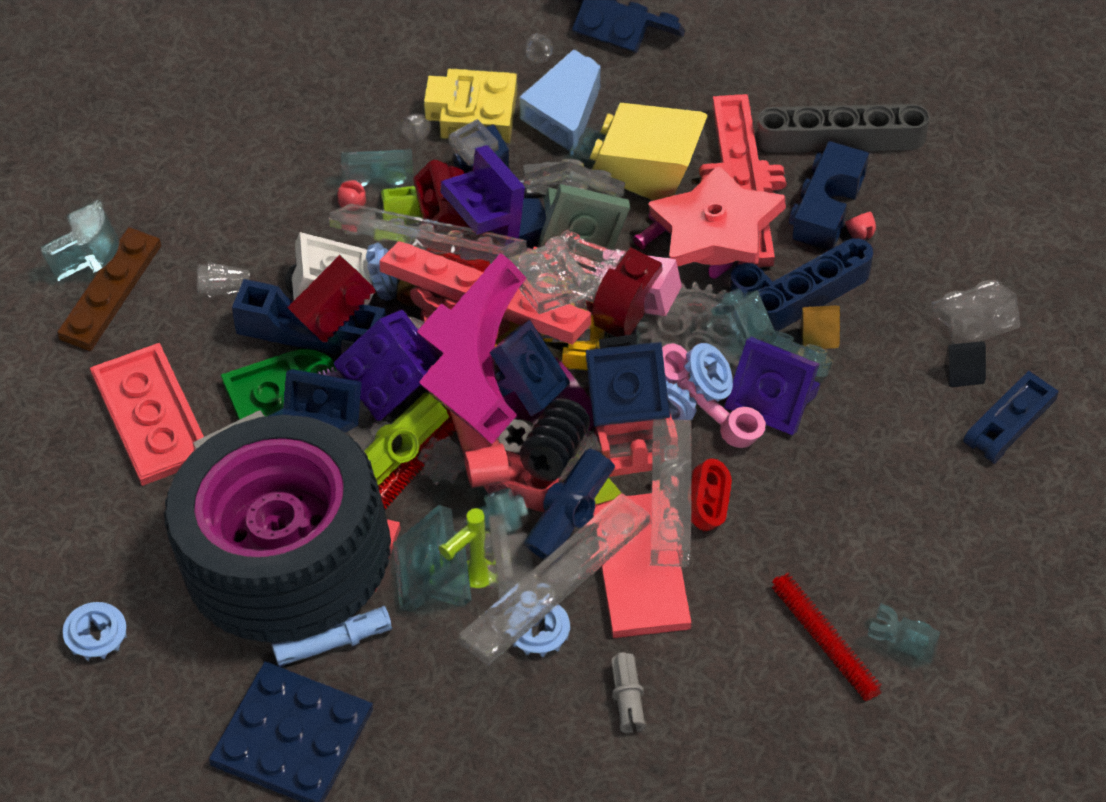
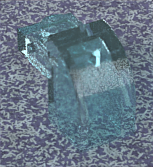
(90, 242)

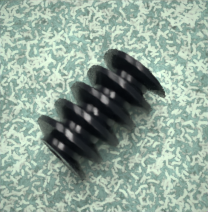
(554, 439)

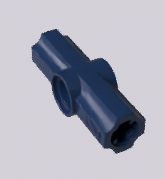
(569, 503)

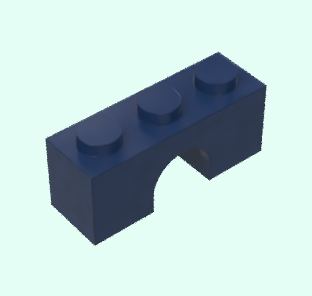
(836, 173)

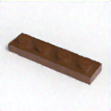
(109, 290)

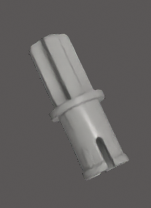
(628, 692)

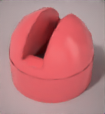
(351, 193)
(861, 226)

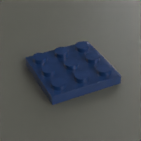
(291, 734)

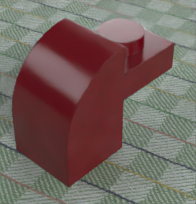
(622, 292)

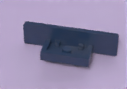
(621, 24)

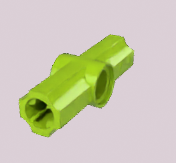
(414, 427)

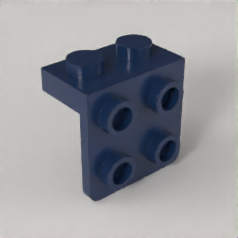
(322, 398)

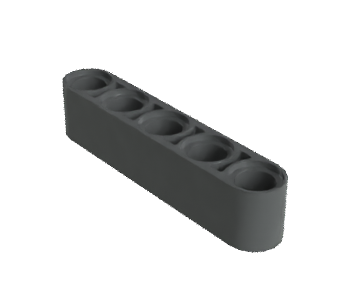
(849, 125)

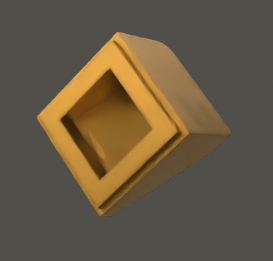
(821, 326)

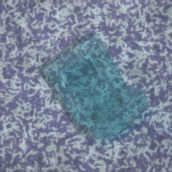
(745, 315)

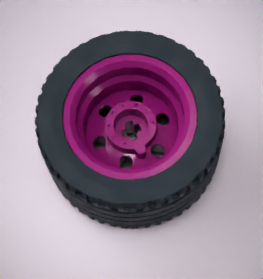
(278, 528)

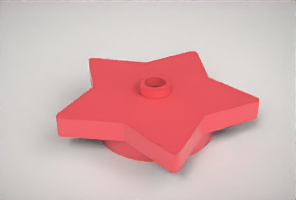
(716, 220)

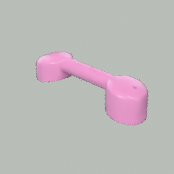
(737, 428)

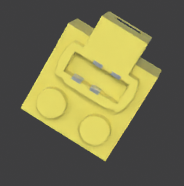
(472, 96)

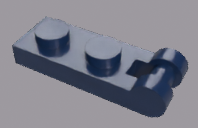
(1011, 416)

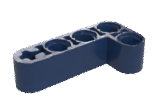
(808, 285)

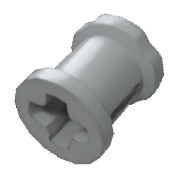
(506, 436)

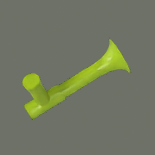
(474, 535)

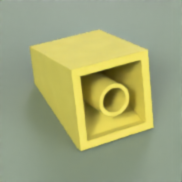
(648, 147)

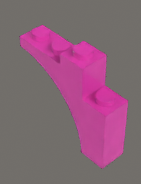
(464, 337)

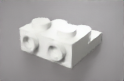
(317, 253)

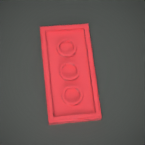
(148, 411)
(639, 595)

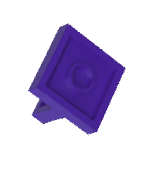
(487, 196)
(773, 384)

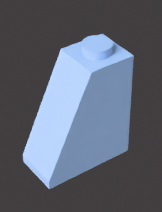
(563, 99)

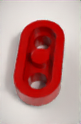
(710, 494)

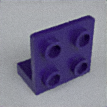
(388, 363)

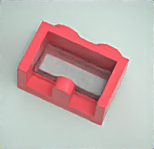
(627, 446)

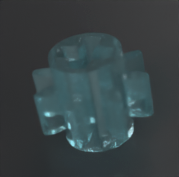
(505, 503)

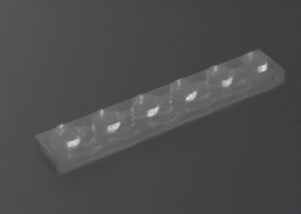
(426, 233)
(554, 579)

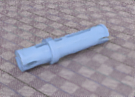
(345, 633)

